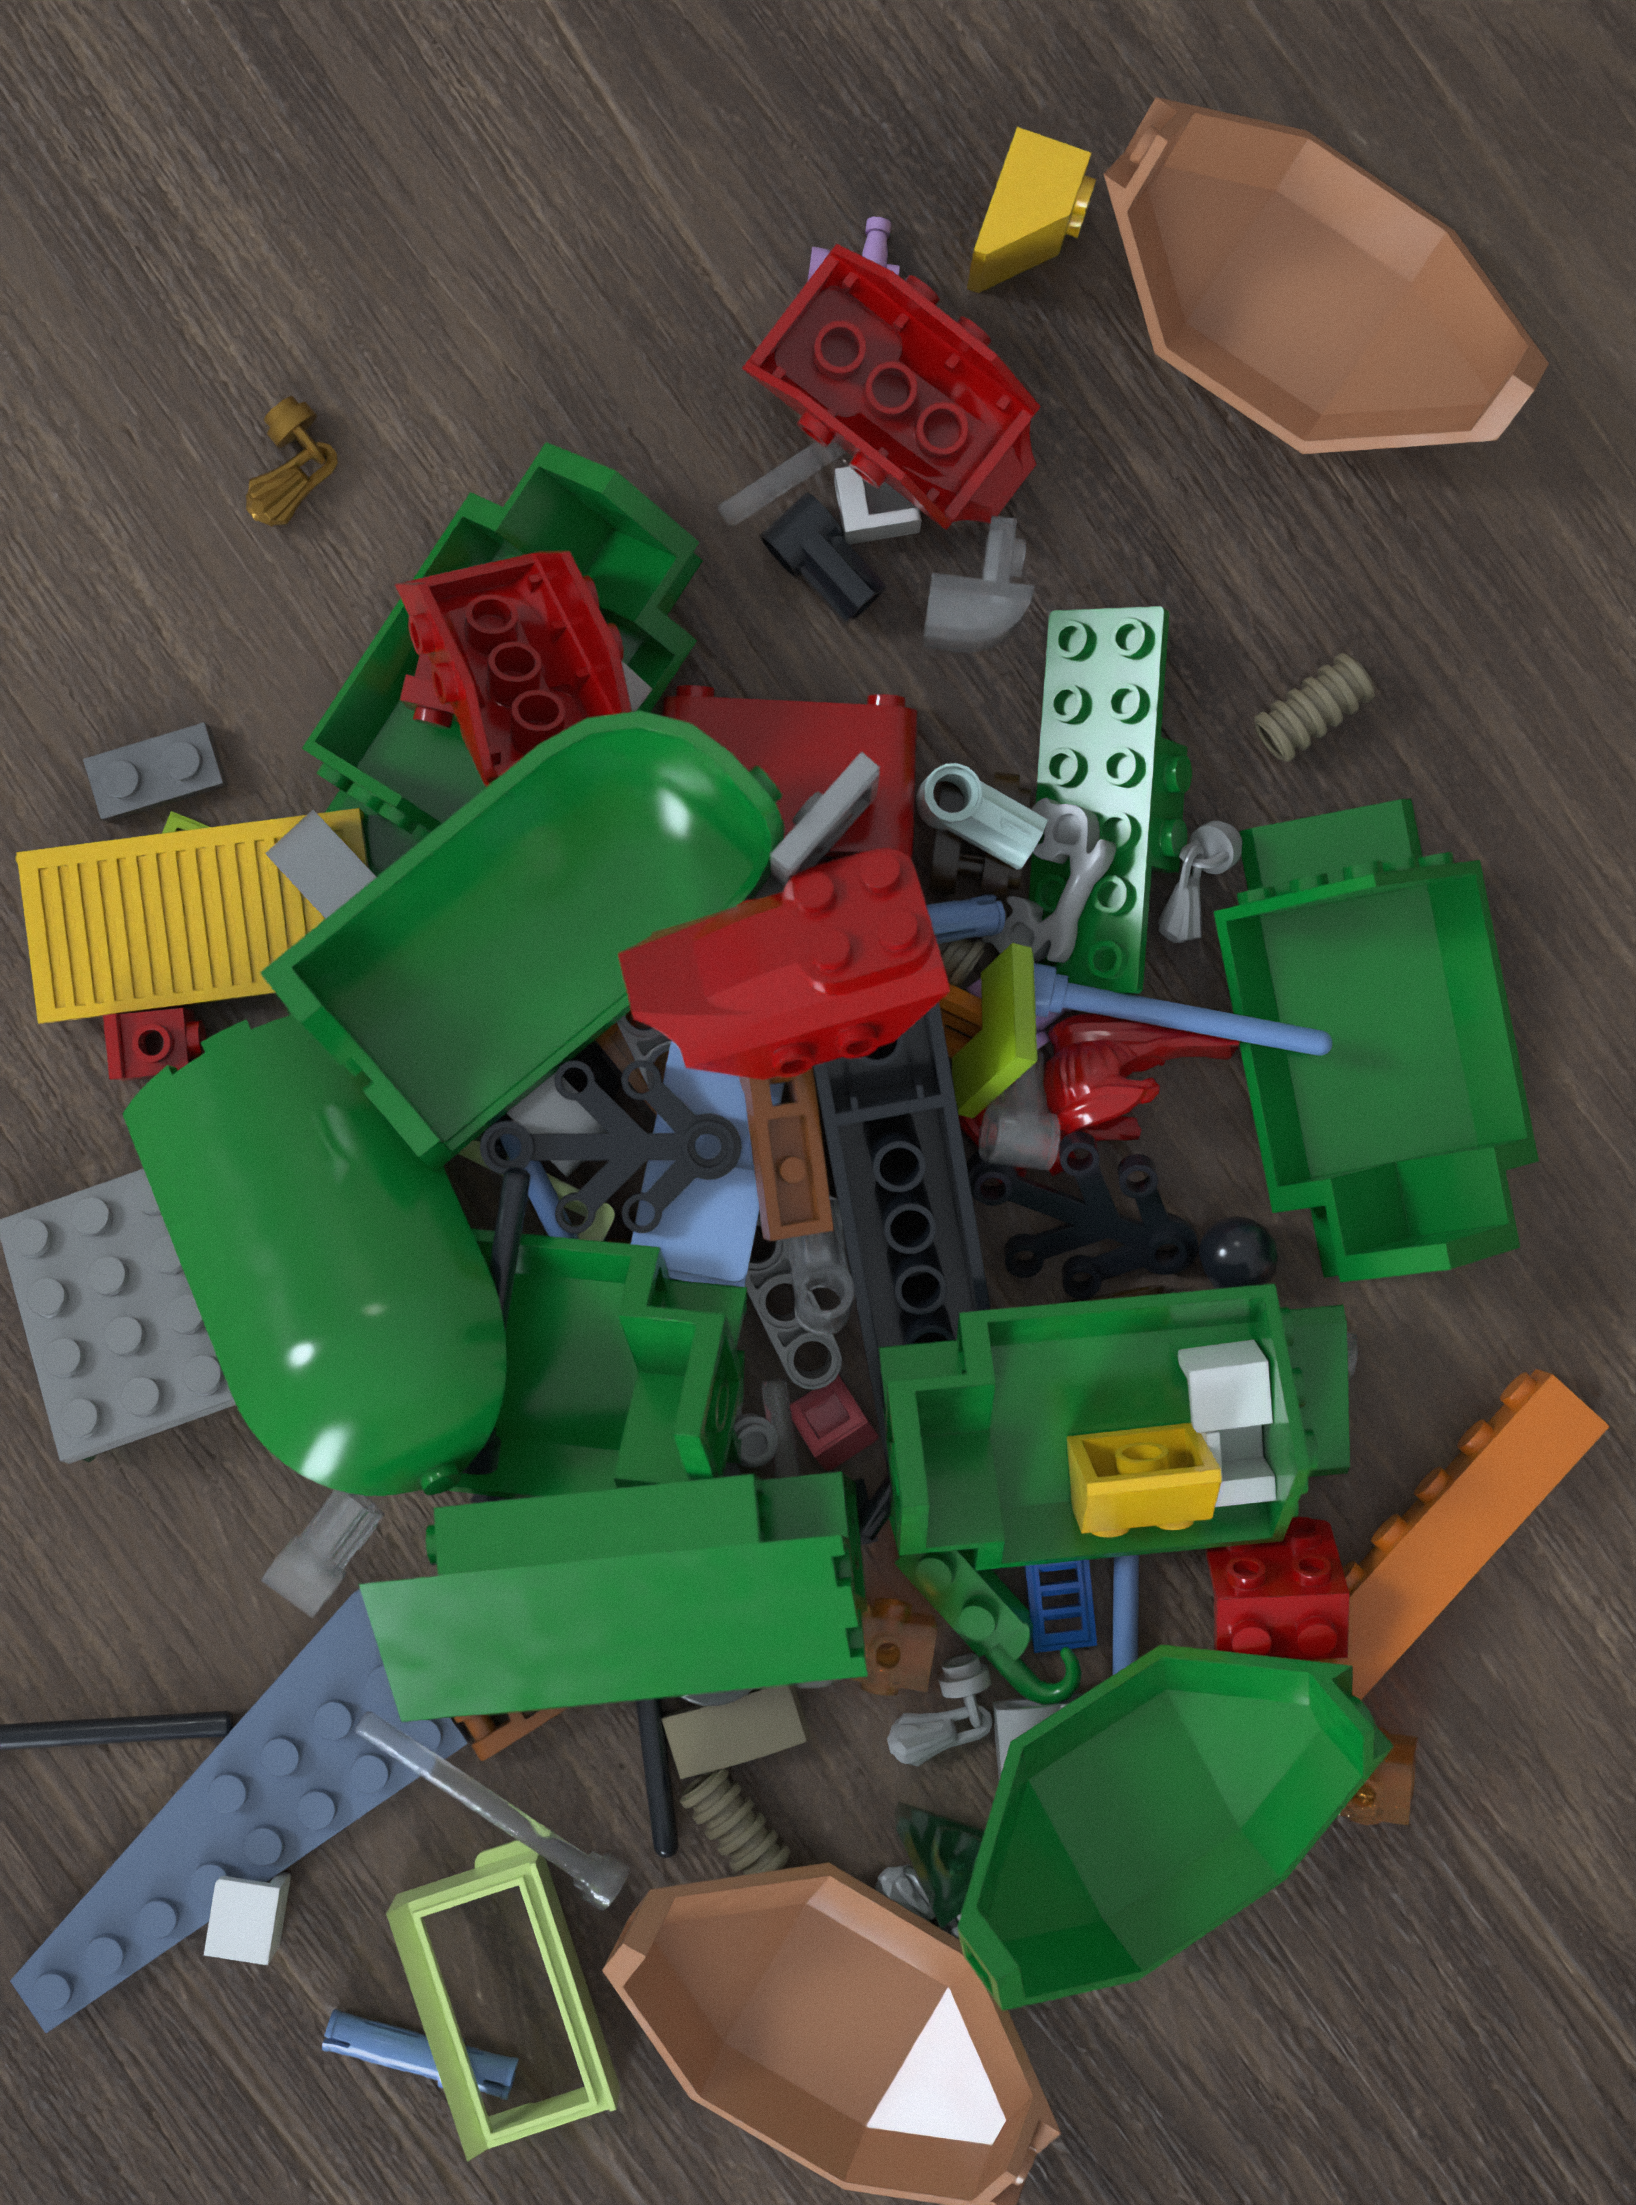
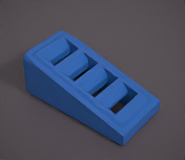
(1084, 1609)

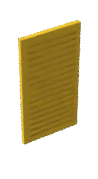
(164, 917)

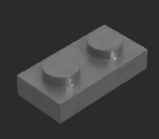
(155, 772)

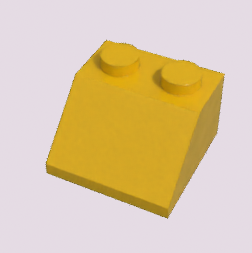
(1032, 208)
(1142, 1479)

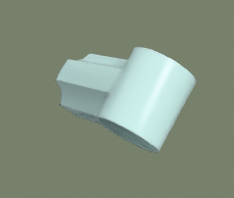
(987, 816)

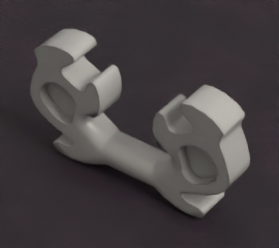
(1072, 834)

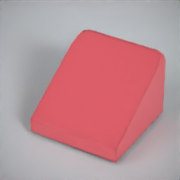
(832, 1424)

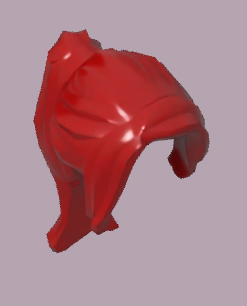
(1090, 1068)

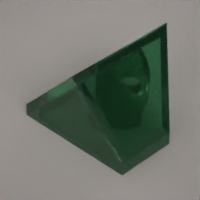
(941, 1855)

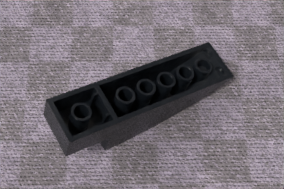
(902, 1193)

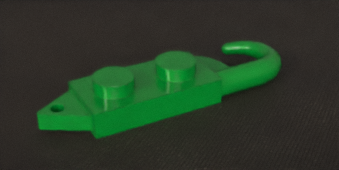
(986, 1618)

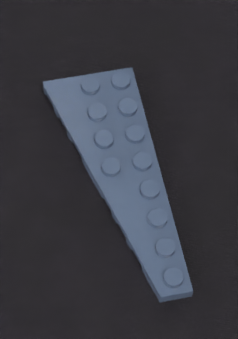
(248, 1812)

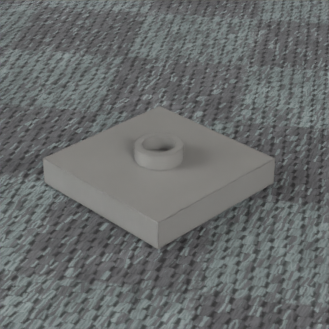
(826, 819)

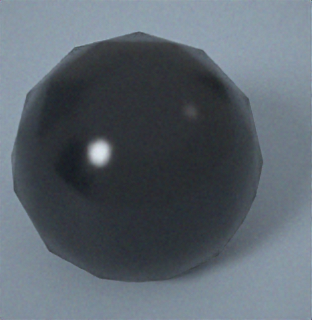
(1238, 1253)

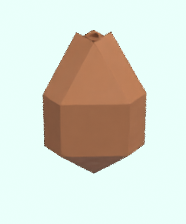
(1312, 288)
(836, 2033)

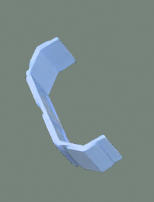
(712, 1222)

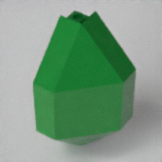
(1157, 1815)

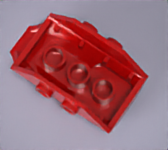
(900, 389)
(516, 652)
(794, 975)

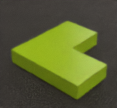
(1008, 1033)

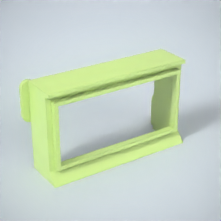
(493, 1872)

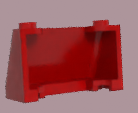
(810, 746)

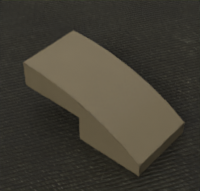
(735, 1732)

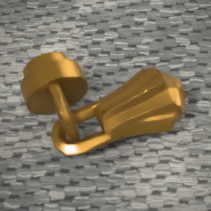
(279, 492)

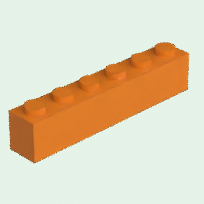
(1461, 1519)

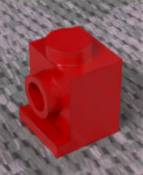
(128, 1048)

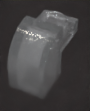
(982, 612)

